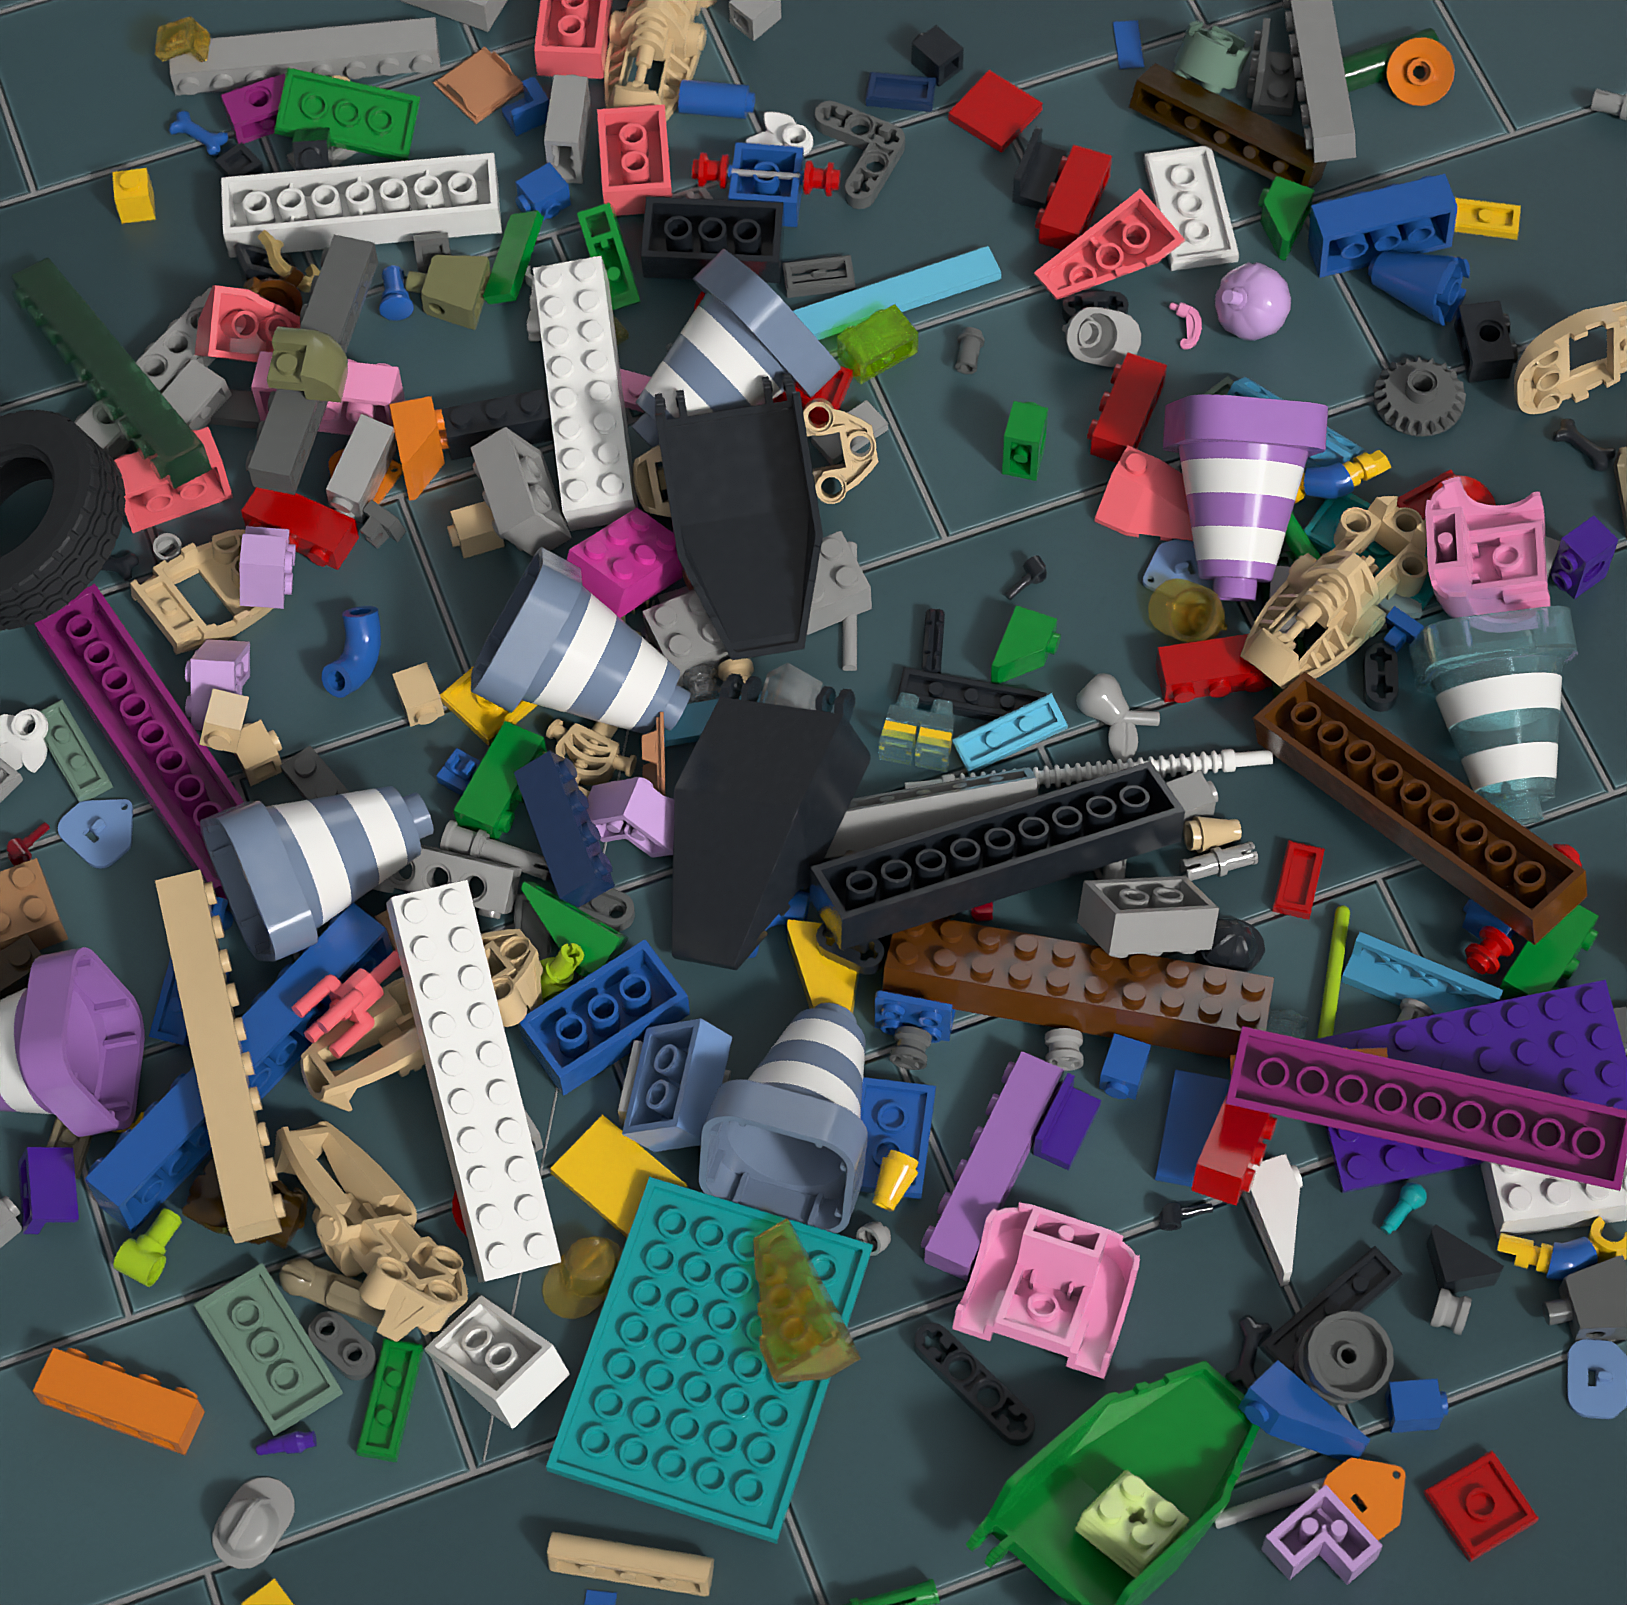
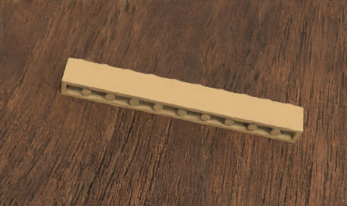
(218, 1057)

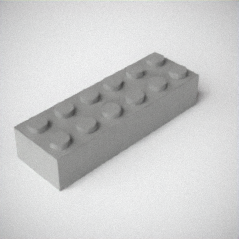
(688, 638)

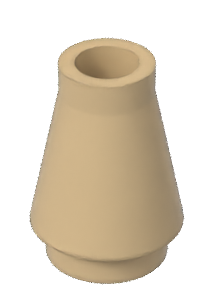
(1207, 833)

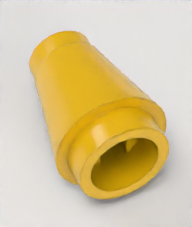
(894, 1179)

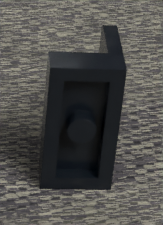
(1036, 172)

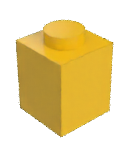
(134, 195)

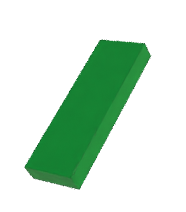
(513, 257)
(390, 1400)

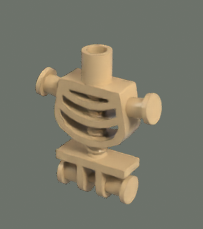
(598, 752)

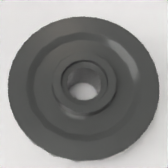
(1416, 411)

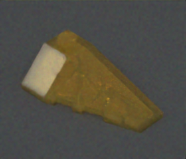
(799, 1321)

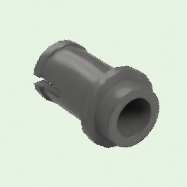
(969, 348)

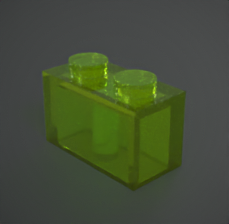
(877, 343)

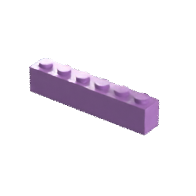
(993, 1165)

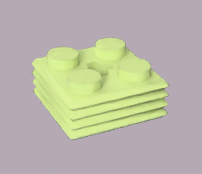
(1131, 1523)

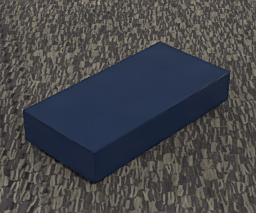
(900, 92)

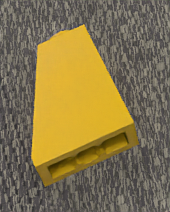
(820, 977)

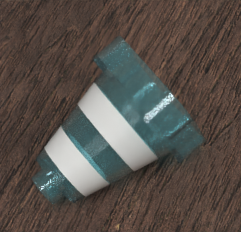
(1501, 699)

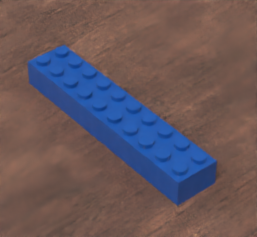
(174, 1131)

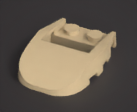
(1544, 368)
(173, 614)

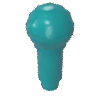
(1411, 1198)

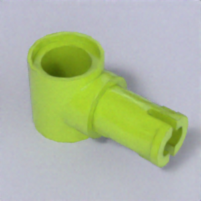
(559, 970)
(145, 1257)

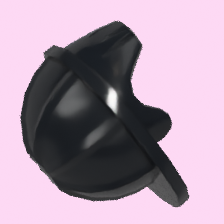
(1234, 946)

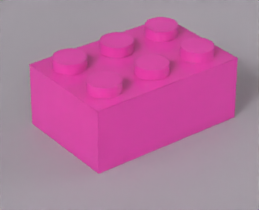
(628, 561)

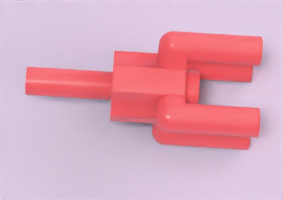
(348, 1002)

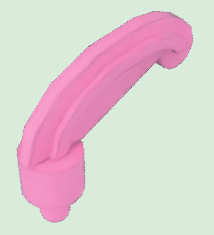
(1193, 323)

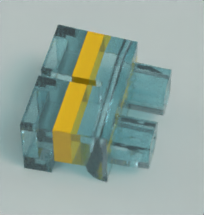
(934, 730)

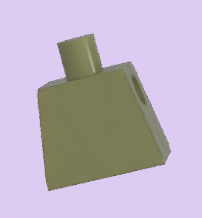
(452, 288)

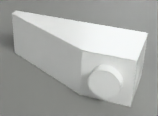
(1275, 1211)

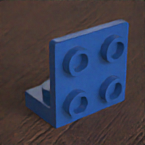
(901, 1010)

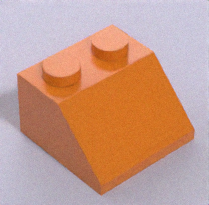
(420, 442)

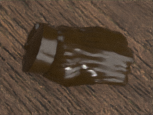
(207, 1208)

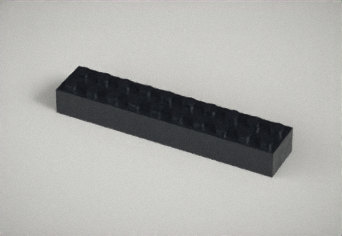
(995, 855)

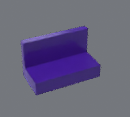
(1066, 1124)
(47, 1187)

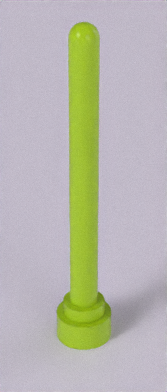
(1334, 972)

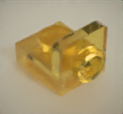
(182, 38)

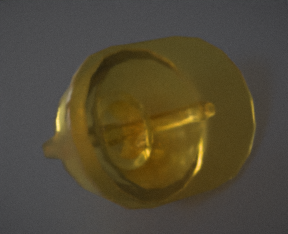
(1187, 611)
(582, 1277)

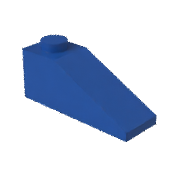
(1297, 1414)

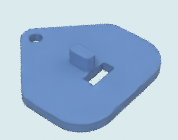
(1172, 562)
(106, 822)
(1610, 1389)

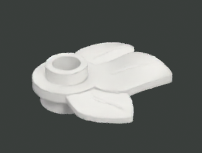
(783, 132)
(18, 746)

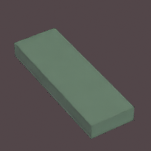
(74, 754)

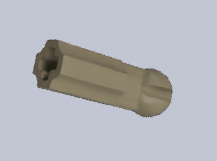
(327, 1288)

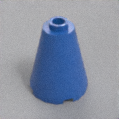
(1422, 282)

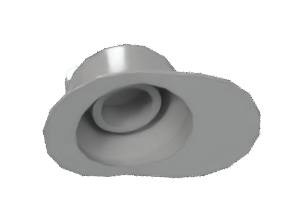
(1102, 336)
(253, 1522)

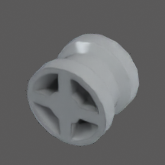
(1064, 1048)
(1451, 1311)

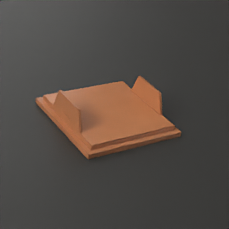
(480, 84)
(654, 752)

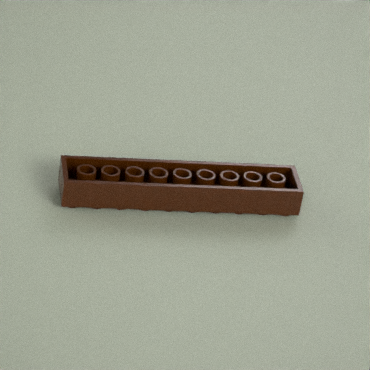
(1421, 808)
(1077, 986)

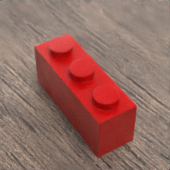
(1073, 197)
(1127, 407)
(314, 528)
(1207, 670)
(1231, 1152)

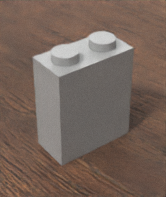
(568, 126)
(361, 467)

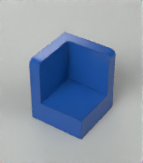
(530, 110)

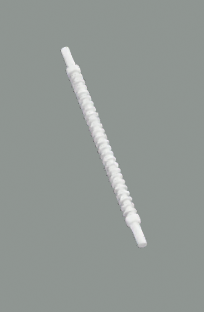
(1226, 760)

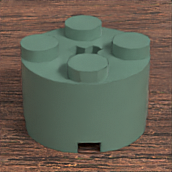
(1211, 56)

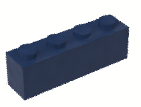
(565, 829)

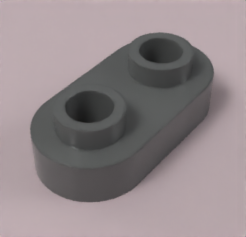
(609, 902)
(340, 1344)

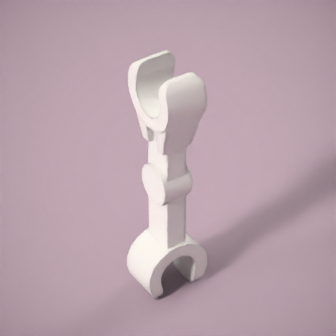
(533, 323)

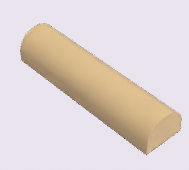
(630, 1564)

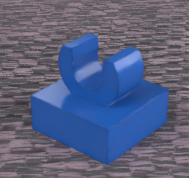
(1402, 629)
(458, 771)

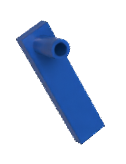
(169, 1017)

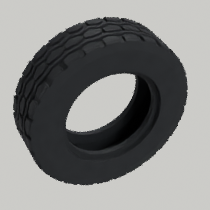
(79, 524)

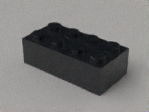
(689, 233)

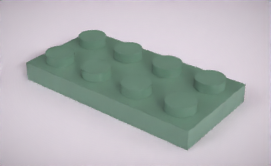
(268, 1349)

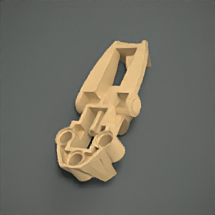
(653, 32)
(650, 478)
(1340, 592)
(517, 986)
(373, 1231)

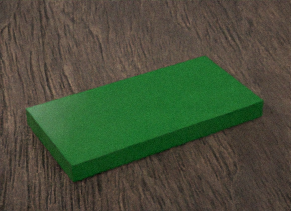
(358, 114)

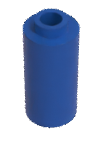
(715, 99)

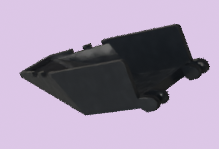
(745, 517)
(757, 815)

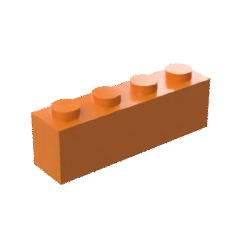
(119, 1400)

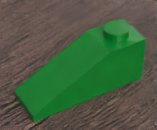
(606, 240)
(572, 925)

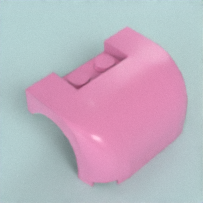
(1485, 554)
(1050, 1285)

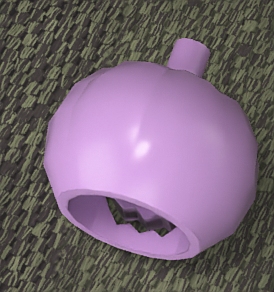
(1252, 301)

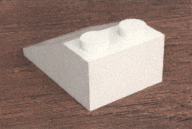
(498, 1361)

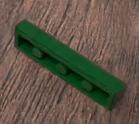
(1371, 64)

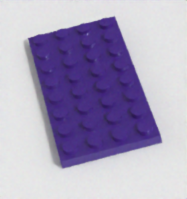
(1541, 1042)

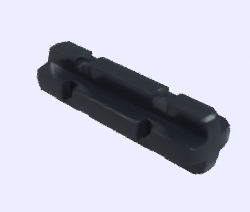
(933, 640)

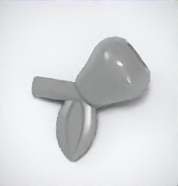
(1105, 702)

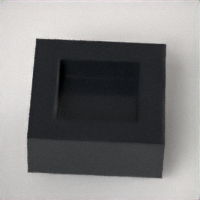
(239, 162)

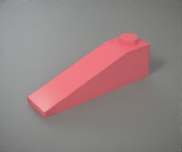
(1115, 246)
(239, 324)
(1145, 499)

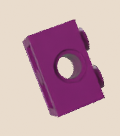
(254, 108)

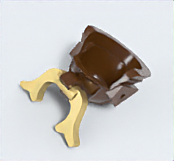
(282, 290)

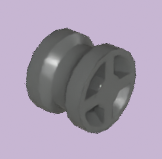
(910, 1048)

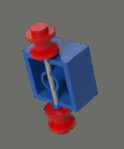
(767, 175)
(1494, 933)

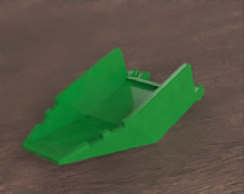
(1170, 1433)

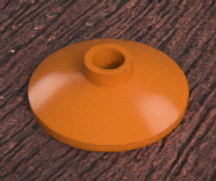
(1437, 66)

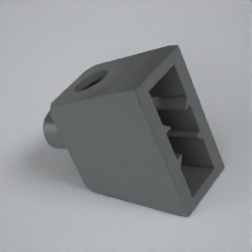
(1593, 1302)

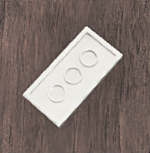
(1192, 199)

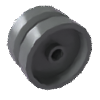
(1364, 1348)

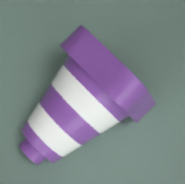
(1241, 480)
(72, 1045)

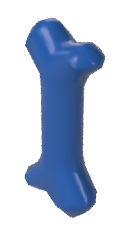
(212, 141)

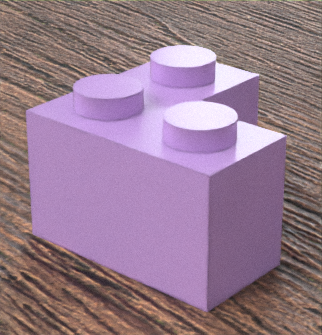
(266, 567)
(215, 666)
(635, 813)
(1324, 1529)

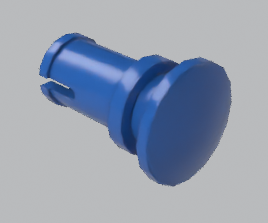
(395, 298)

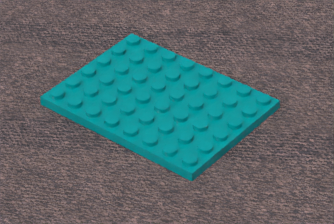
(675, 1374)

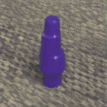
(290, 1443)

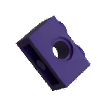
(1583, 557)

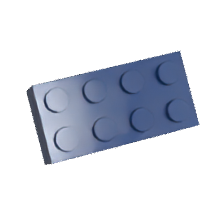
(1397, 219)
(602, 1016)

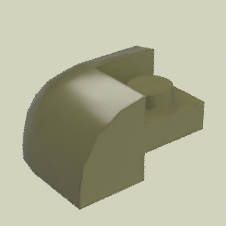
(308, 363)

